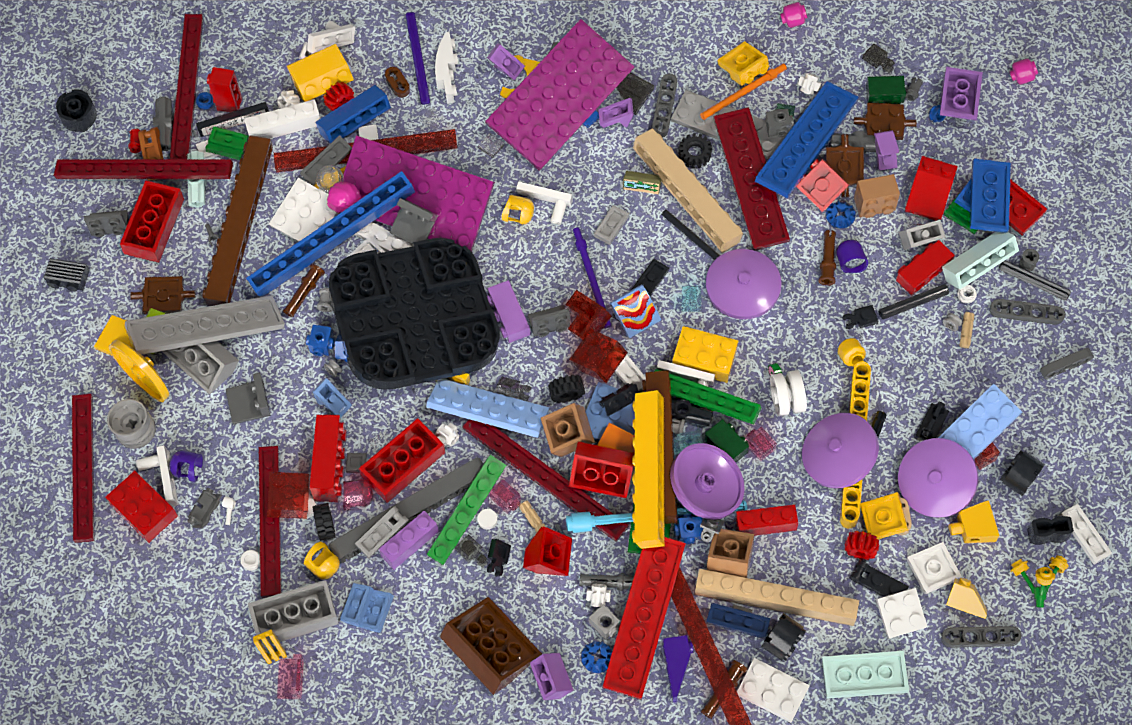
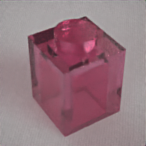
(761, 443)
(505, 496)

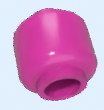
(794, 14)
(1023, 71)

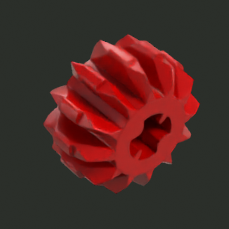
(338, 95)
(862, 545)

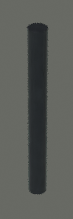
(691, 235)

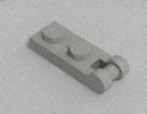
(381, 532)

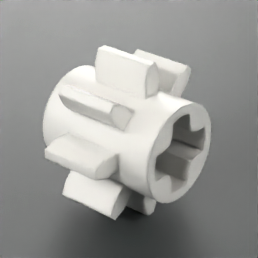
(809, 83)
(287, 99)
(447, 434)
(598, 595)

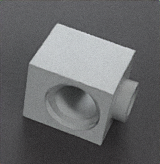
(600, 615)

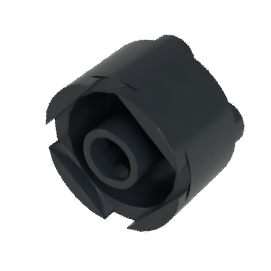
(76, 110)
(1023, 472)
(783, 636)

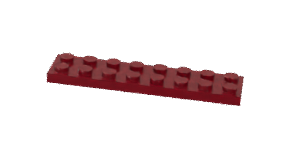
(745, 161)

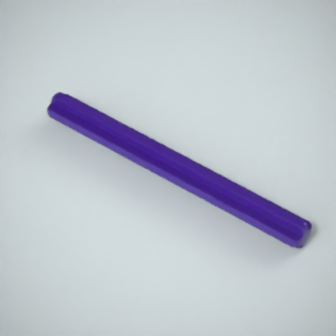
(417, 58)

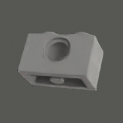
(922, 234)

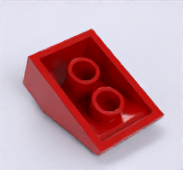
(931, 188)

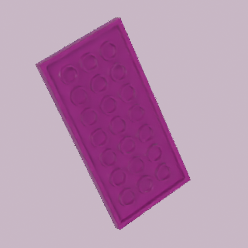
(559, 94)
(448, 192)

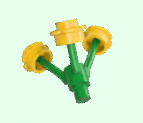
(1043, 576)

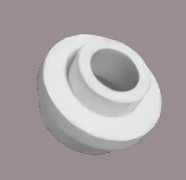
(967, 289)

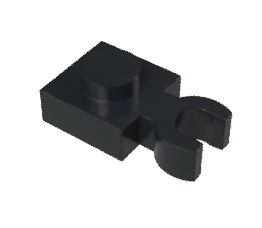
(863, 317)
(499, 555)

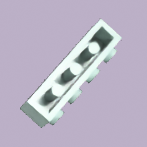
(980, 259)

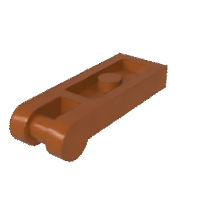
(150, 150)

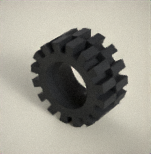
(700, 142)
(566, 388)
(324, 521)

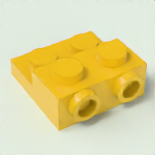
(744, 63)

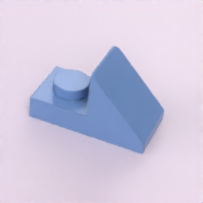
(331, 398)

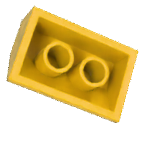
(318, 72)

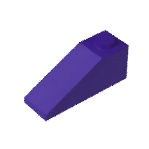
(677, 657)

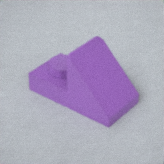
(505, 62)
(616, 113)
(886, 150)

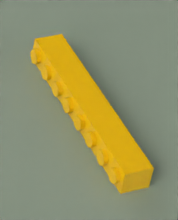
(648, 469)

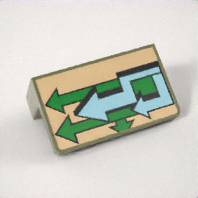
(641, 182)

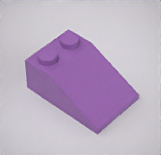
(960, 93)

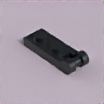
(877, 580)

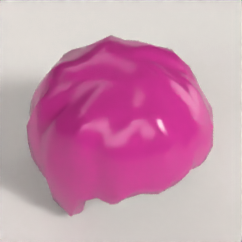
(342, 196)

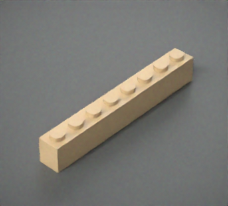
(688, 190)
(777, 597)

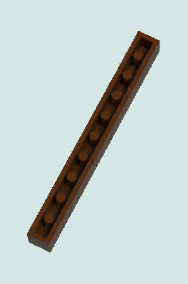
(238, 221)

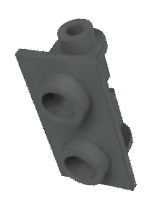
(199, 516)
(710, 528)

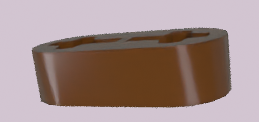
(394, 83)

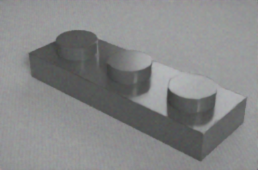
(329, 156)

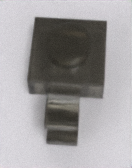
(877, 56)
(510, 387)
(470, 550)

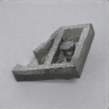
(636, 89)

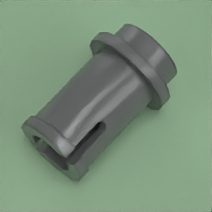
(912, 91)

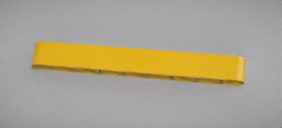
(861, 400)

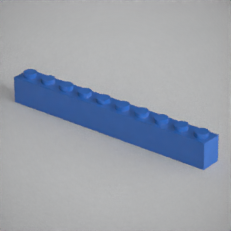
(330, 234)

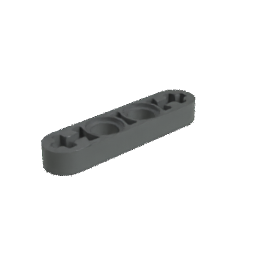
(665, 105)
(1027, 308)
(980, 633)

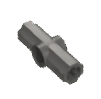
(164, 121)
(856, 139)

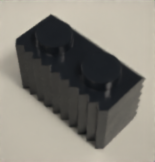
(66, 274)

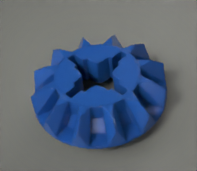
(840, 221)
(588, 660)

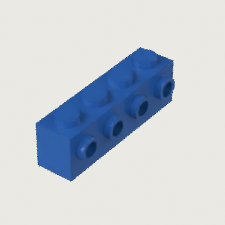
(353, 114)

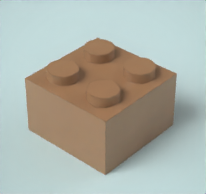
(876, 196)
(567, 428)
(731, 553)

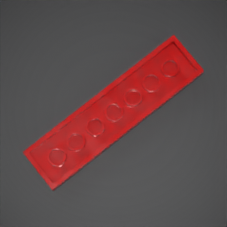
(643, 618)

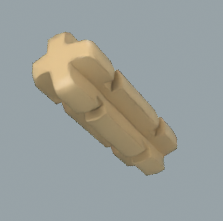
(966, 332)
(531, 515)

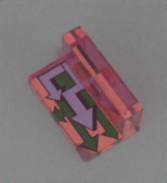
(290, 677)

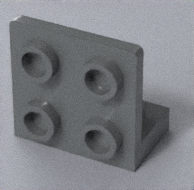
(413, 222)
(107, 223)
(549, 321)
(248, 401)

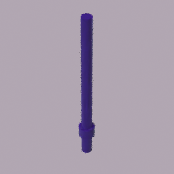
(581, 246)

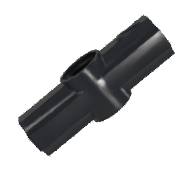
(695, 413)

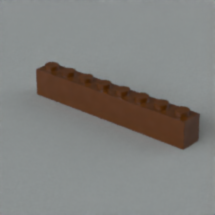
(661, 381)

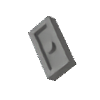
(611, 225)

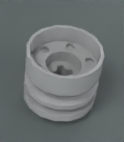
(124, 417)

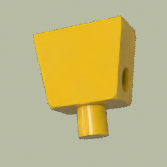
(976, 524)

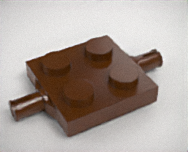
(884, 118)
(847, 162)
(163, 294)

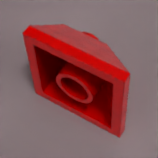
(548, 553)

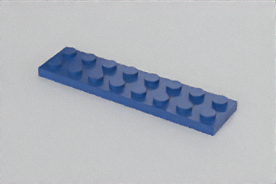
(806, 139)

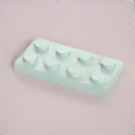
(865, 674)

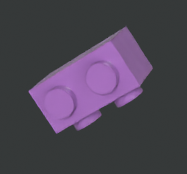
(551, 676)

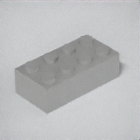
(294, 612)

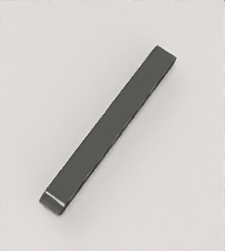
(423, 500)

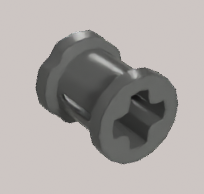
(1029, 259)

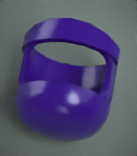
(848, 251)
(181, 457)

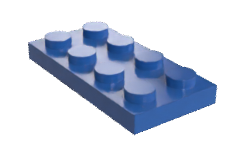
(990, 195)

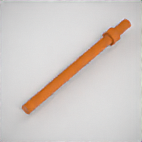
(770, 75)

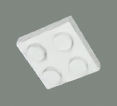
(933, 568)
(901, 613)

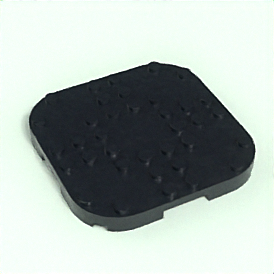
(413, 314)

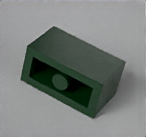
(885, 89)
(724, 437)

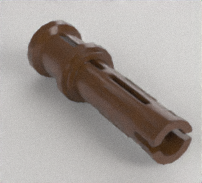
(828, 265)
(307, 283)
(735, 672)

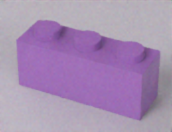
(508, 312)
(409, 540)

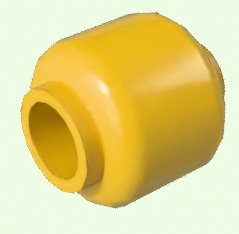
(851, 351)

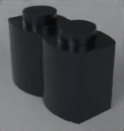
(1055, 530)

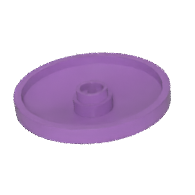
(743, 284)
(840, 450)
(938, 477)
(707, 481)

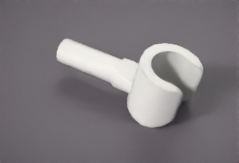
(230, 504)

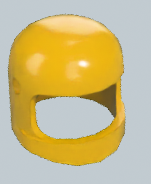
(519, 203)
(325, 564)

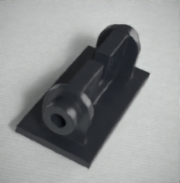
(624, 397)
(932, 421)

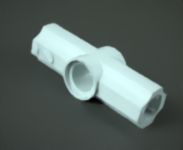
(196, 189)

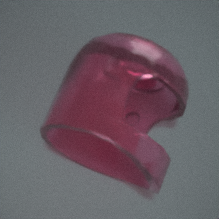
(357, 493)

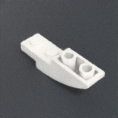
(445, 66)

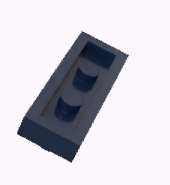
(738, 620)

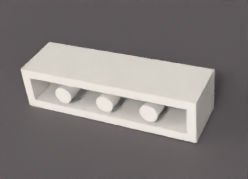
(283, 120)

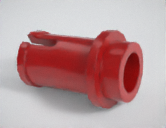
(134, 144)

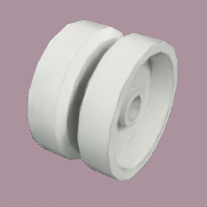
(788, 393)

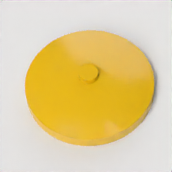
(140, 370)

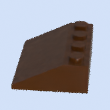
(489, 644)

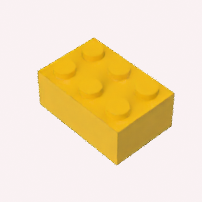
(706, 352)

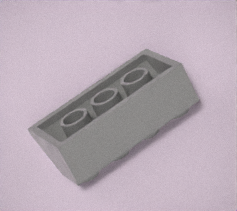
(205, 363)

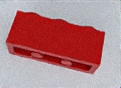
(224, 89)
(924, 267)
(767, 520)

